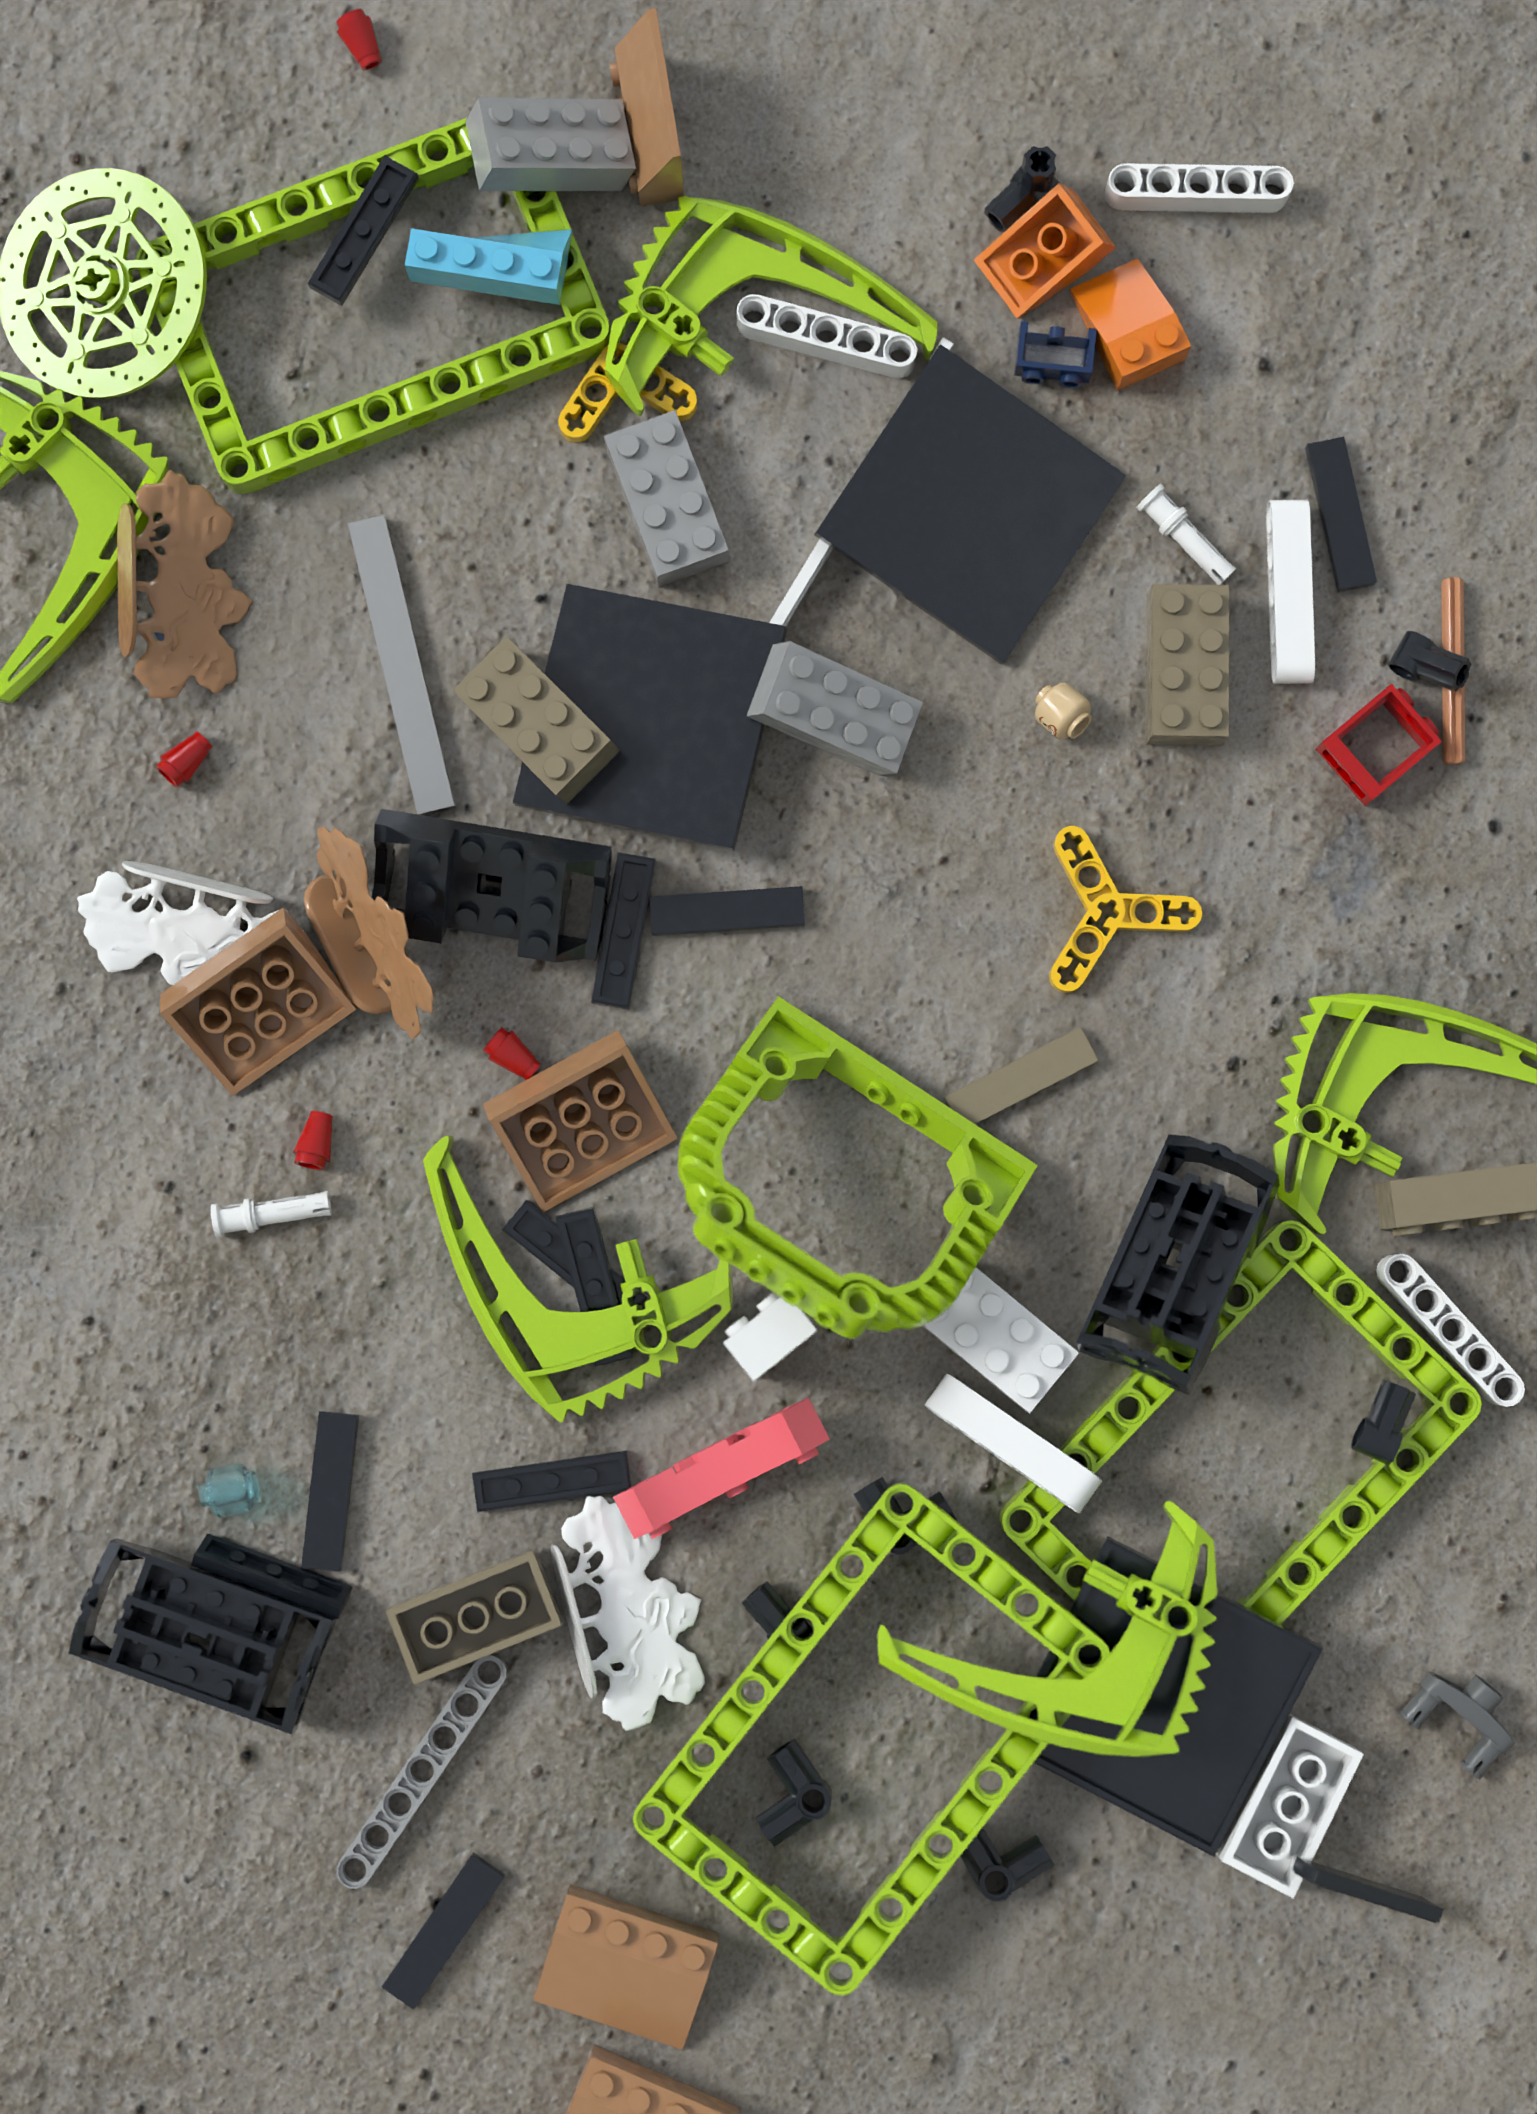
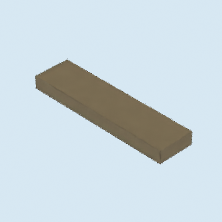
(1023, 1077)

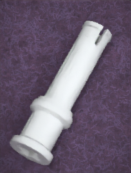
(1174, 522)
(251, 1215)

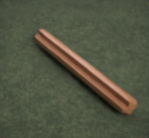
(1453, 640)

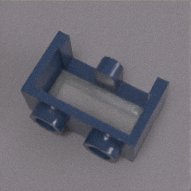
(1054, 356)

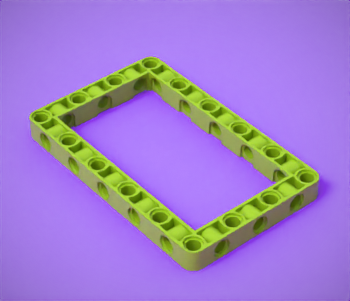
(410, 401)
(1372, 1494)
(774, 1665)

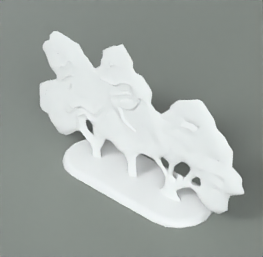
(179, 936)
(635, 1617)

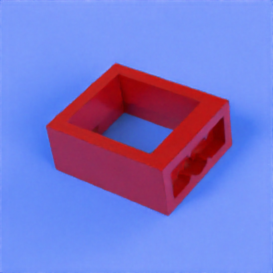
(1351, 770)

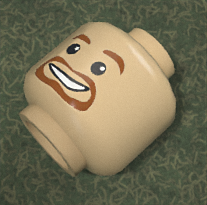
(1063, 711)

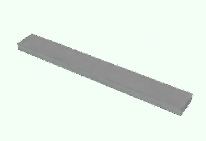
(401, 665)

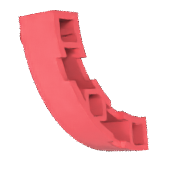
(722, 1468)

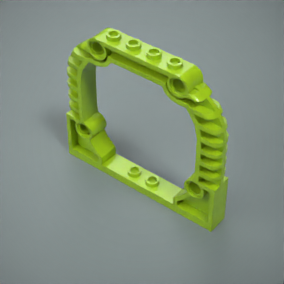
(796, 1047)

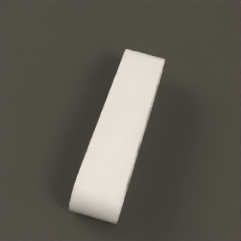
(1213, 177)
(813, 322)
(1290, 591)
(1467, 1337)
(1013, 1443)

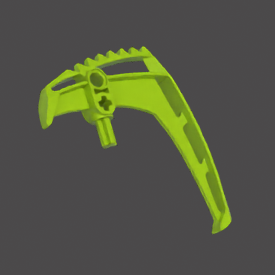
(721, 262)
(96, 499)
(1357, 1067)
(561, 1337)
(1122, 1682)

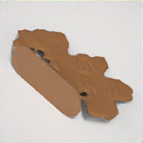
(186, 594)
(364, 936)

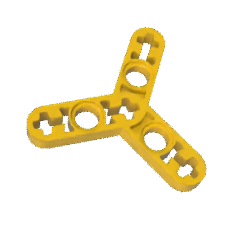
(1124, 908)

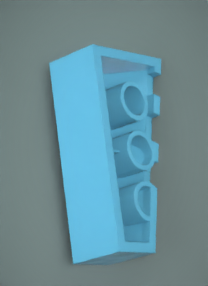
(503, 265)

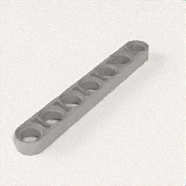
(414, 1788)

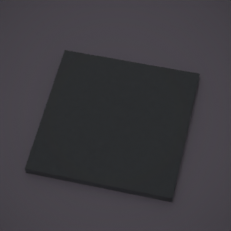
(970, 504)
(674, 700)
(1245, 1702)

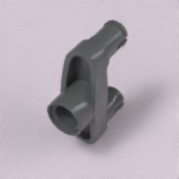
(1475, 1705)

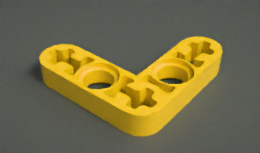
(573, 410)

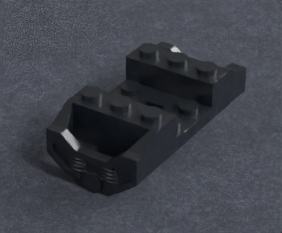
(491, 883)
(1169, 1303)
(178, 1601)

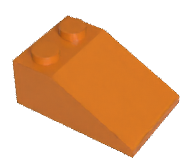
(1044, 251)
(1133, 323)

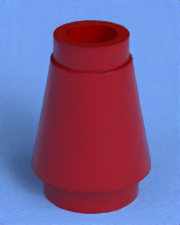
(359, 37)
(184, 759)
(511, 1054)
(314, 1143)

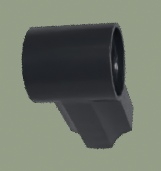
(1421, 658)
(1380, 1432)
(770, 1610)

